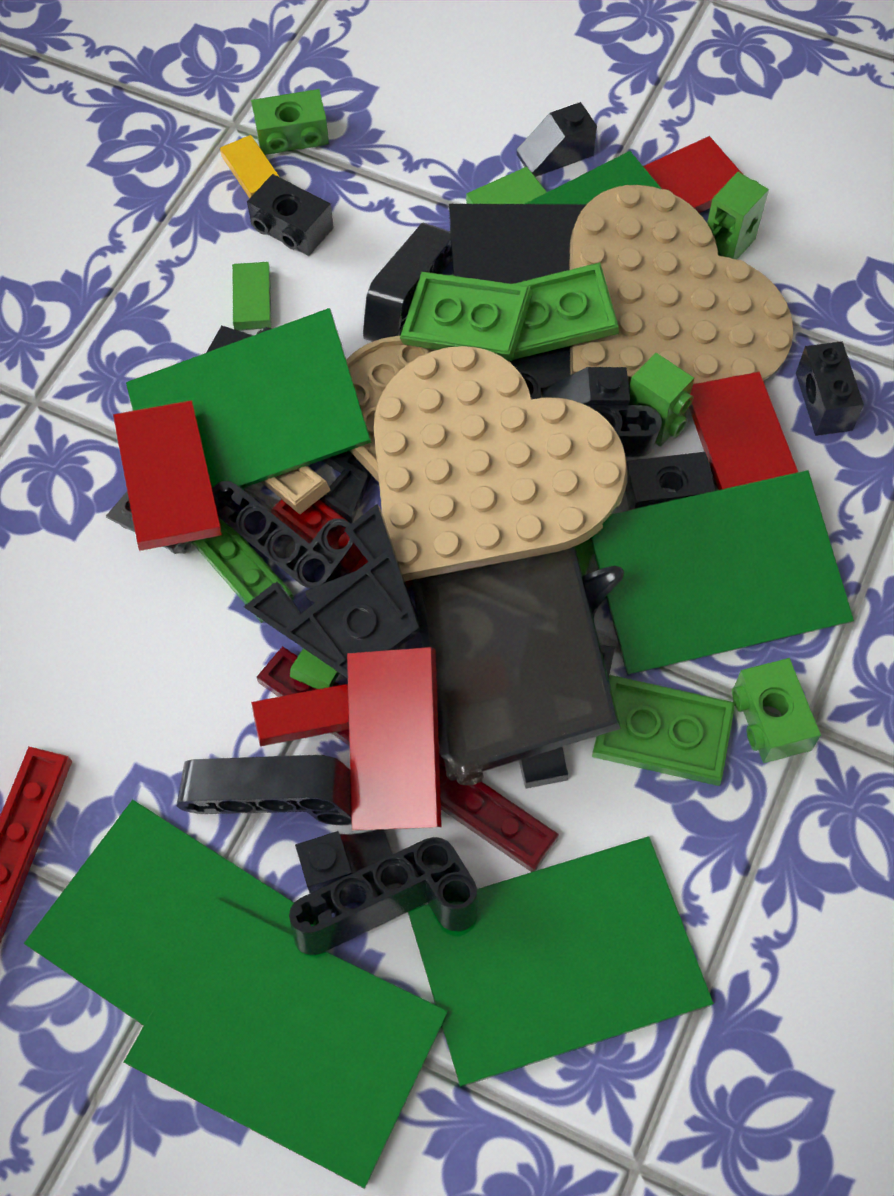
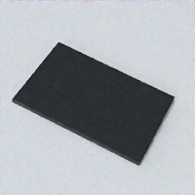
(515, 246)

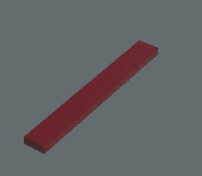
(473, 806)

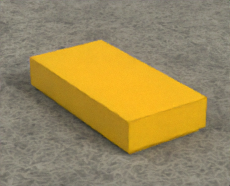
(247, 164)

